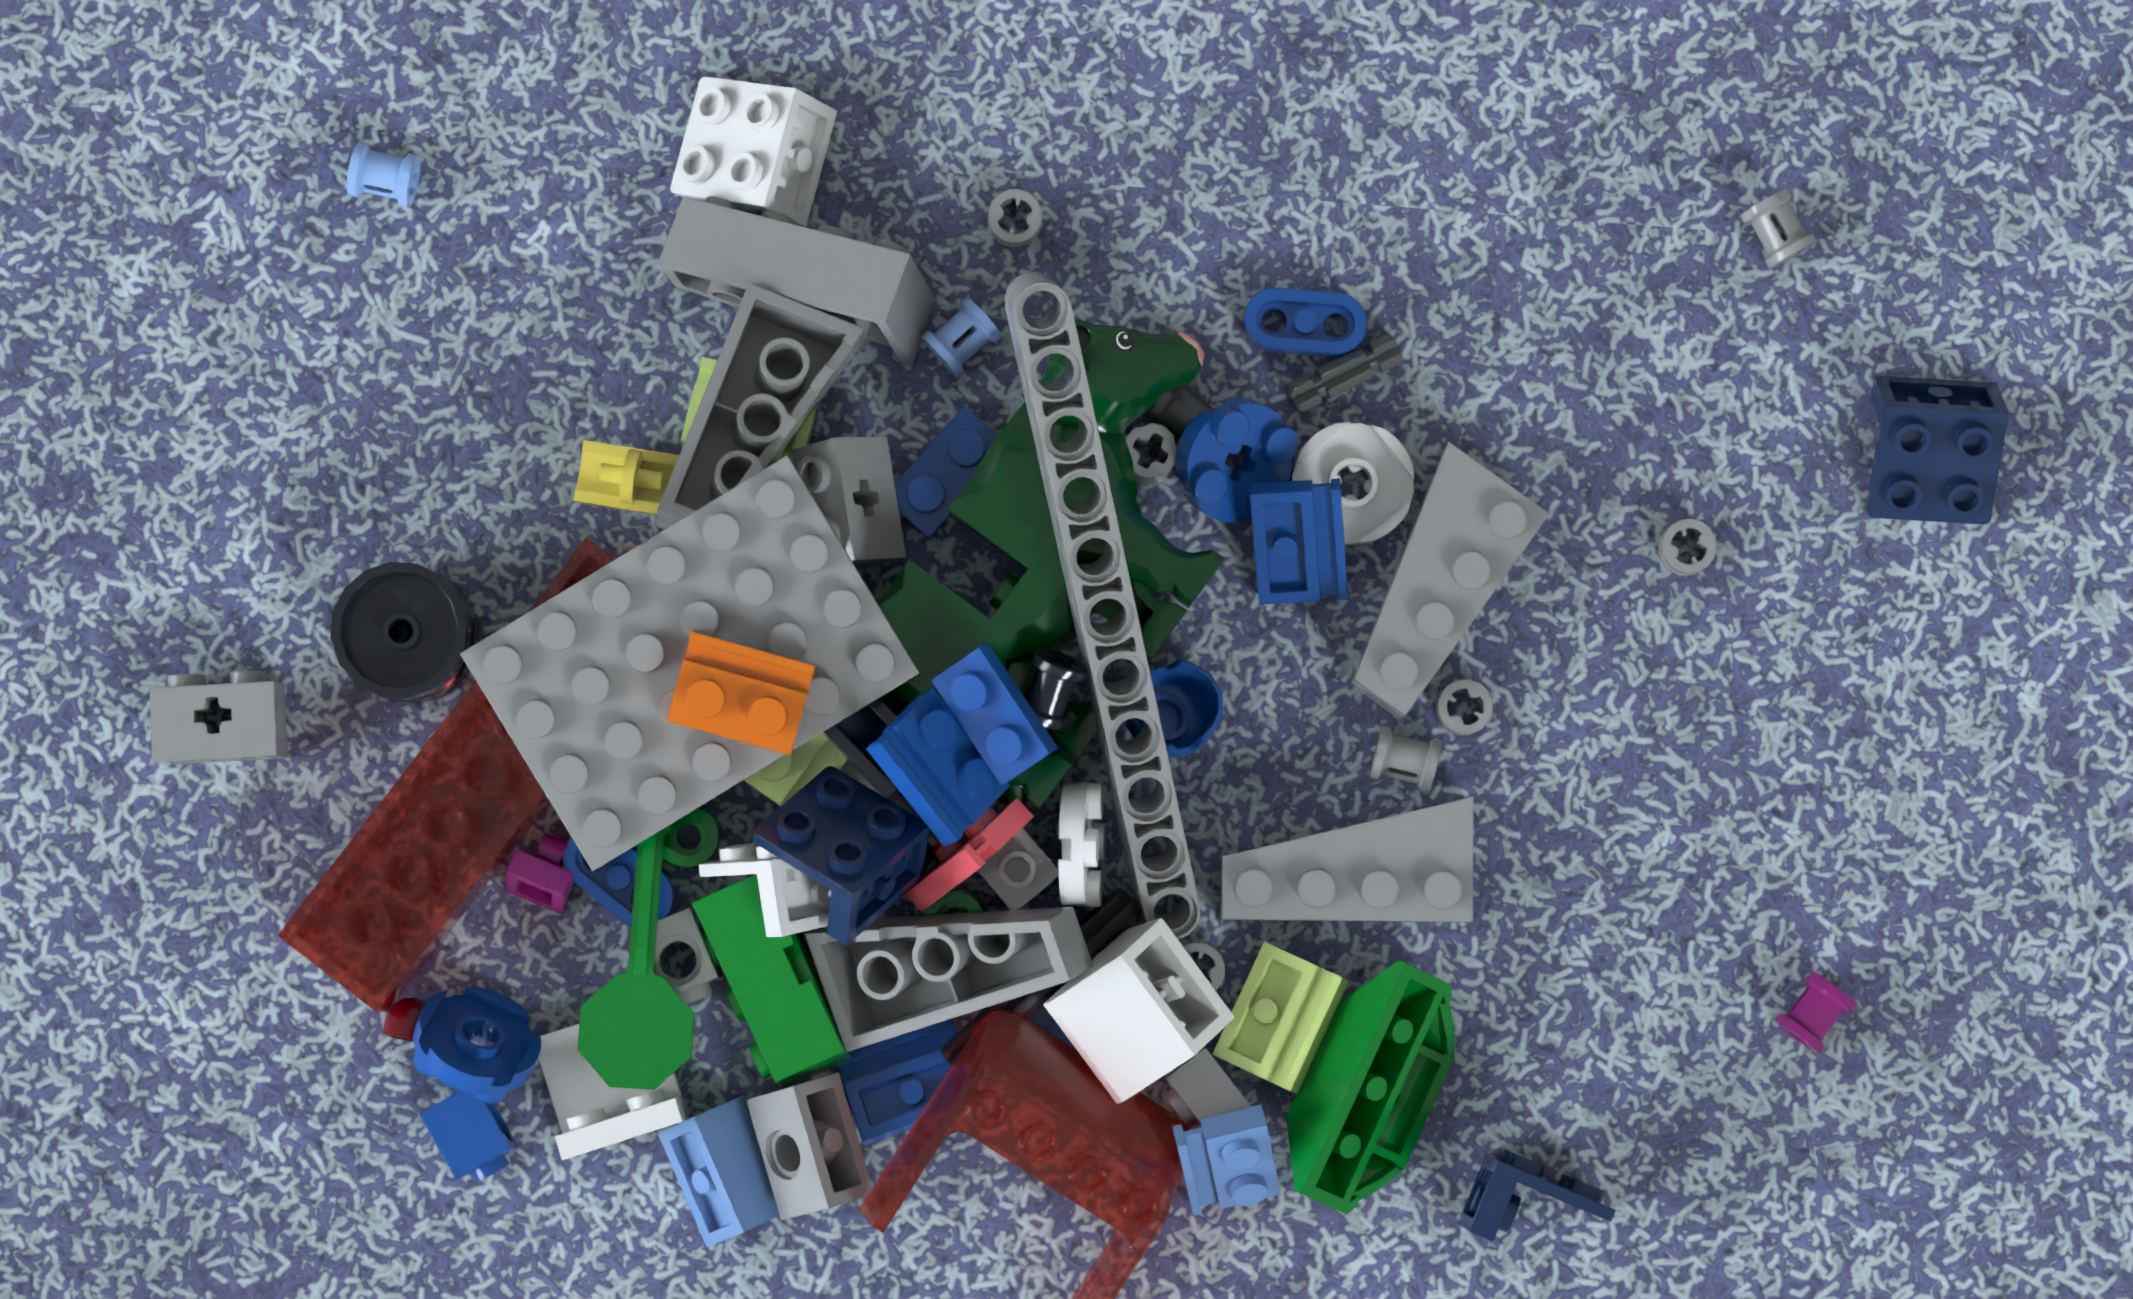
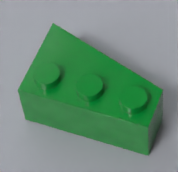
(770, 986)

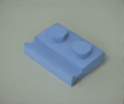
(1228, 1160)

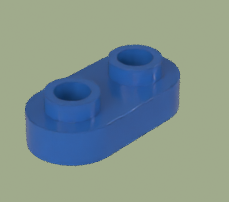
(1304, 319)
(615, 882)

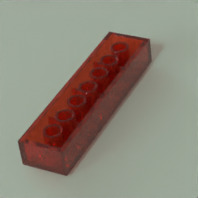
(426, 845)

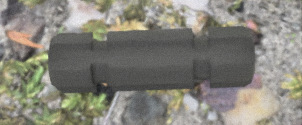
(1344, 373)

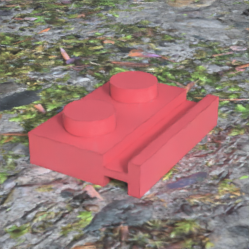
(969, 854)

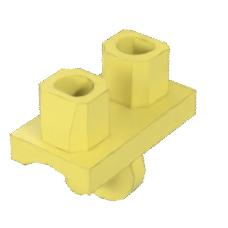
(623, 477)

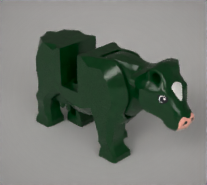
(1011, 512)

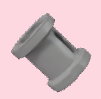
(1779, 208)
(1157, 471)
(1405, 759)

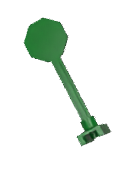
(637, 1024)

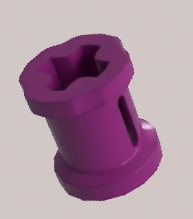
(1815, 1012)

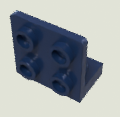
(1936, 449)
(849, 843)
(1494, 1205)

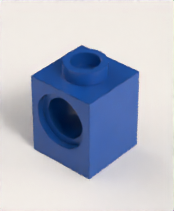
(469, 1135)

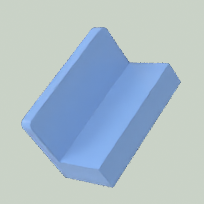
(721, 1171)

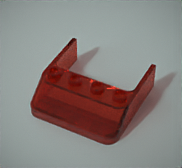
(1057, 1122)

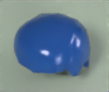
(1187, 707)

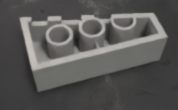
(877, 286)
(758, 397)
(1451, 565)
(1373, 871)
(942, 966)

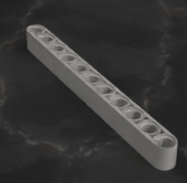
(1096, 581)

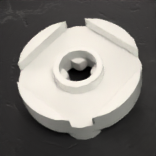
(1378, 455)
(1081, 844)

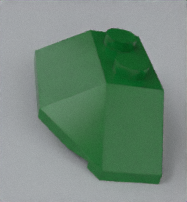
(1371, 1086)

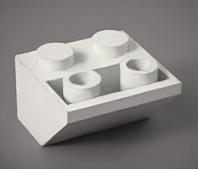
(1139, 1009)

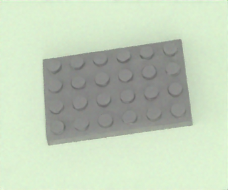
(598, 664)

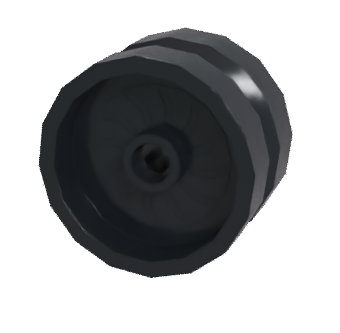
(368, 622)

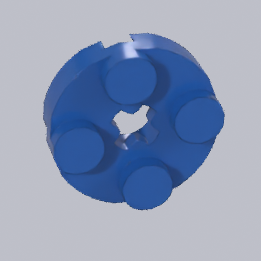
(1209, 440)
(484, 1071)

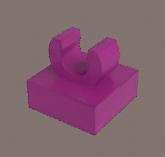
(541, 877)

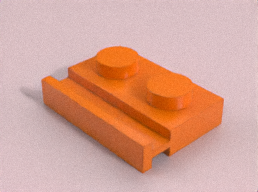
(741, 693)

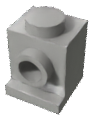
(1202, 1089)

